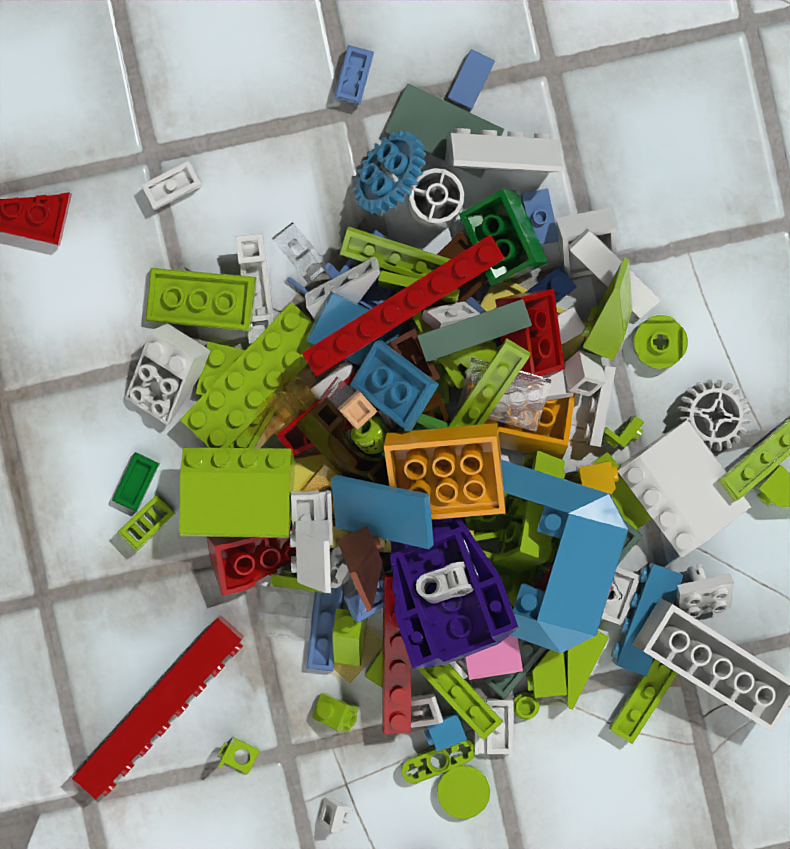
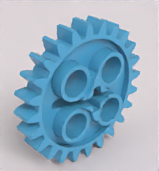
(403, 157)

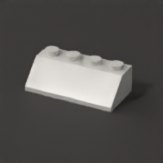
(502, 152)

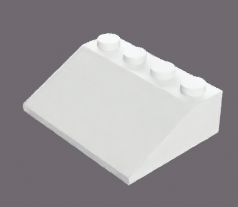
(681, 488)

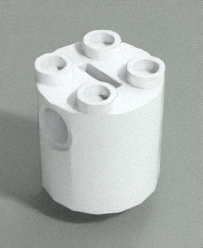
(436, 199)

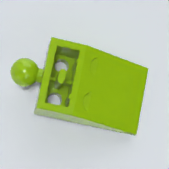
(610, 319)

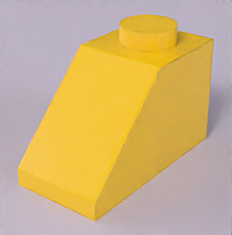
(598, 476)

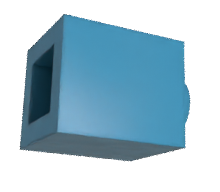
(446, 733)

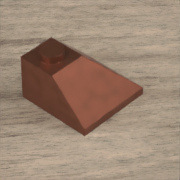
(363, 562)

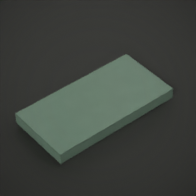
(432, 120)

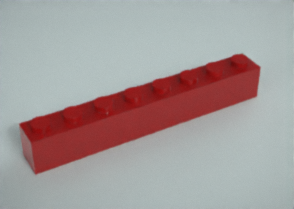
(403, 305)
(158, 707)

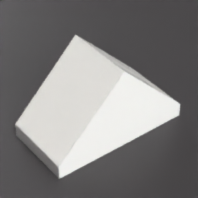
(425, 710)

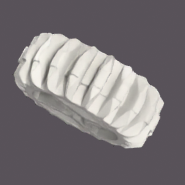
(716, 403)

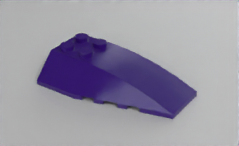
(457, 626)

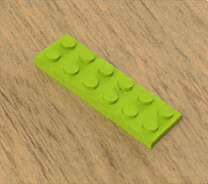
(241, 391)

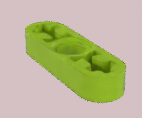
(423, 775)

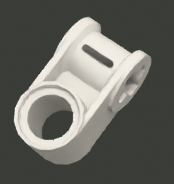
(450, 583)

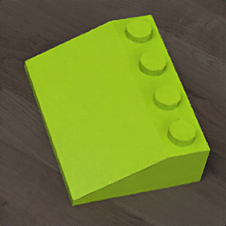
(236, 492)

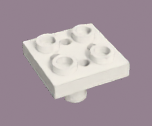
(703, 593)
(616, 608)

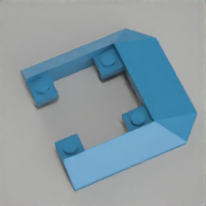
(584, 565)

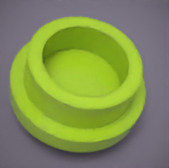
(526, 705)

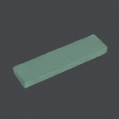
(474, 330)

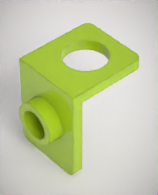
(227, 755)

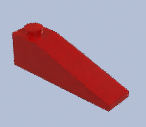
(245, 560)

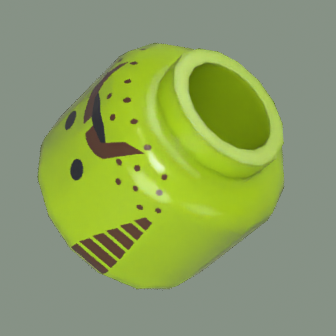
(370, 435)

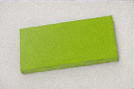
(201, 299)

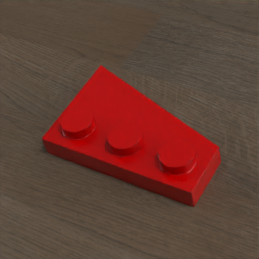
(35, 217)

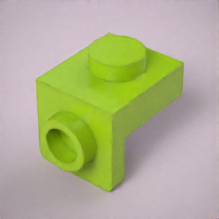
(630, 431)
(335, 713)

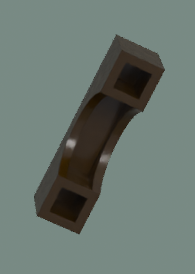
(325, 429)

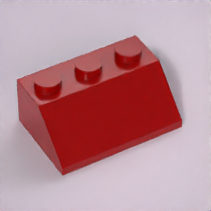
(543, 336)

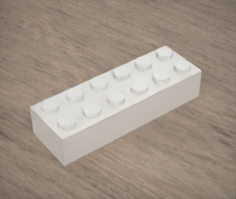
(715, 664)

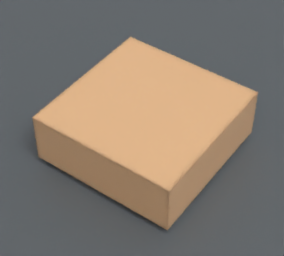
(357, 409)

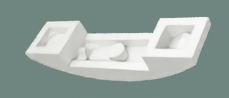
(254, 263)

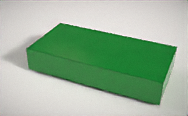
(136, 481)

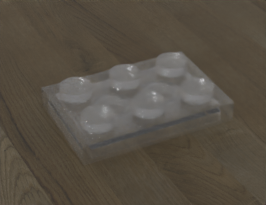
(521, 402)

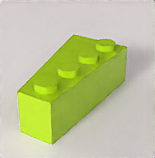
(522, 543)

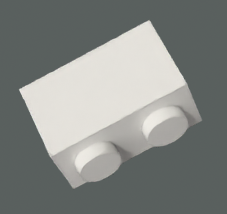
(572, 226)
(312, 554)

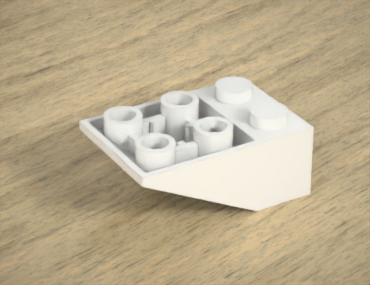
(166, 372)

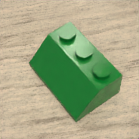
(512, 231)

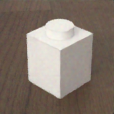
(584, 373)

